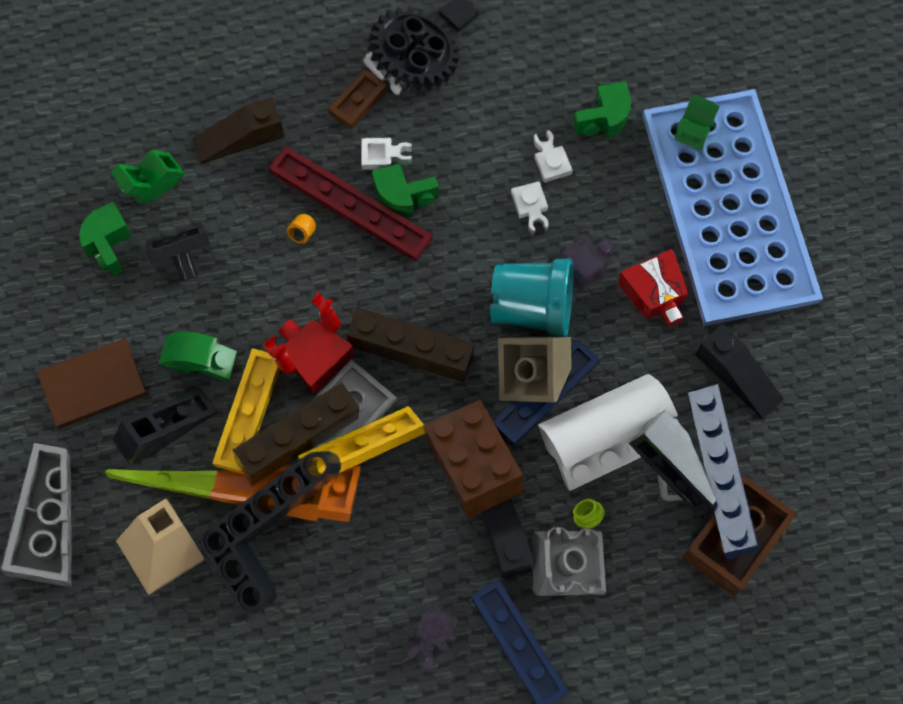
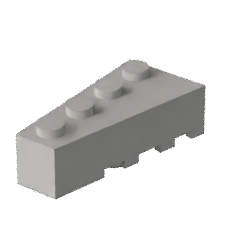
(42, 523)

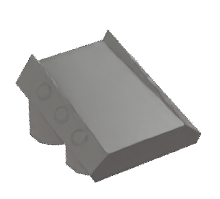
(568, 562)

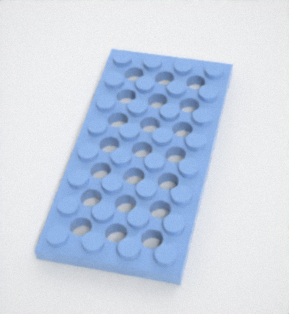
(777, 209)

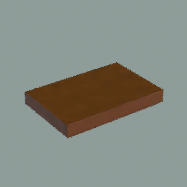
(91, 383)

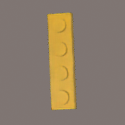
(248, 407)
(372, 439)

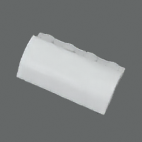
(597, 433)

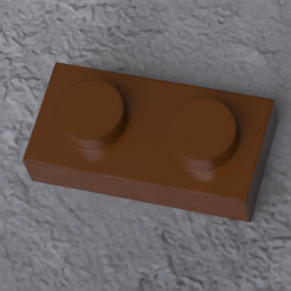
(357, 99)

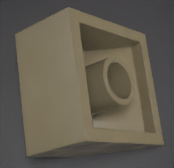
(533, 368)

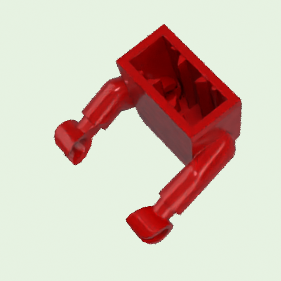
(314, 350)

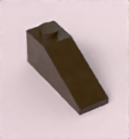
(240, 131)

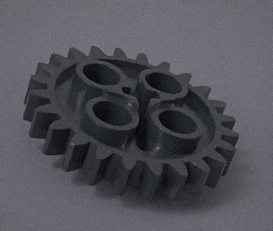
(427, 63)

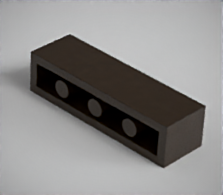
(410, 344)
(296, 433)

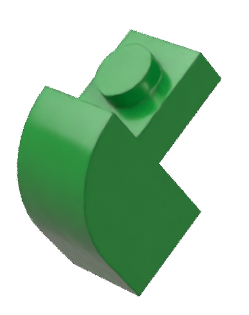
(611, 113)
(697, 121)
(150, 178)
(398, 195)
(102, 231)
(197, 352)

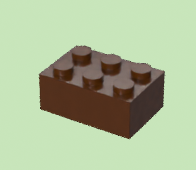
(474, 459)
(769, 521)

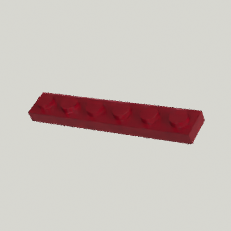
(351, 204)

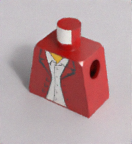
(656, 287)

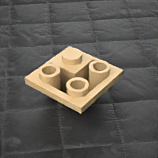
(159, 547)

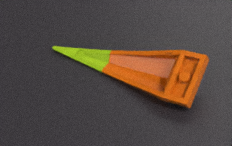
(330, 502)

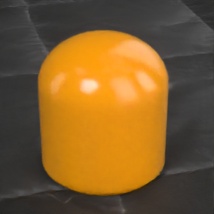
(305, 224)

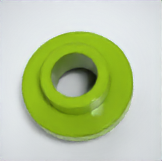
(588, 513)

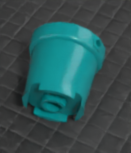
(533, 295)

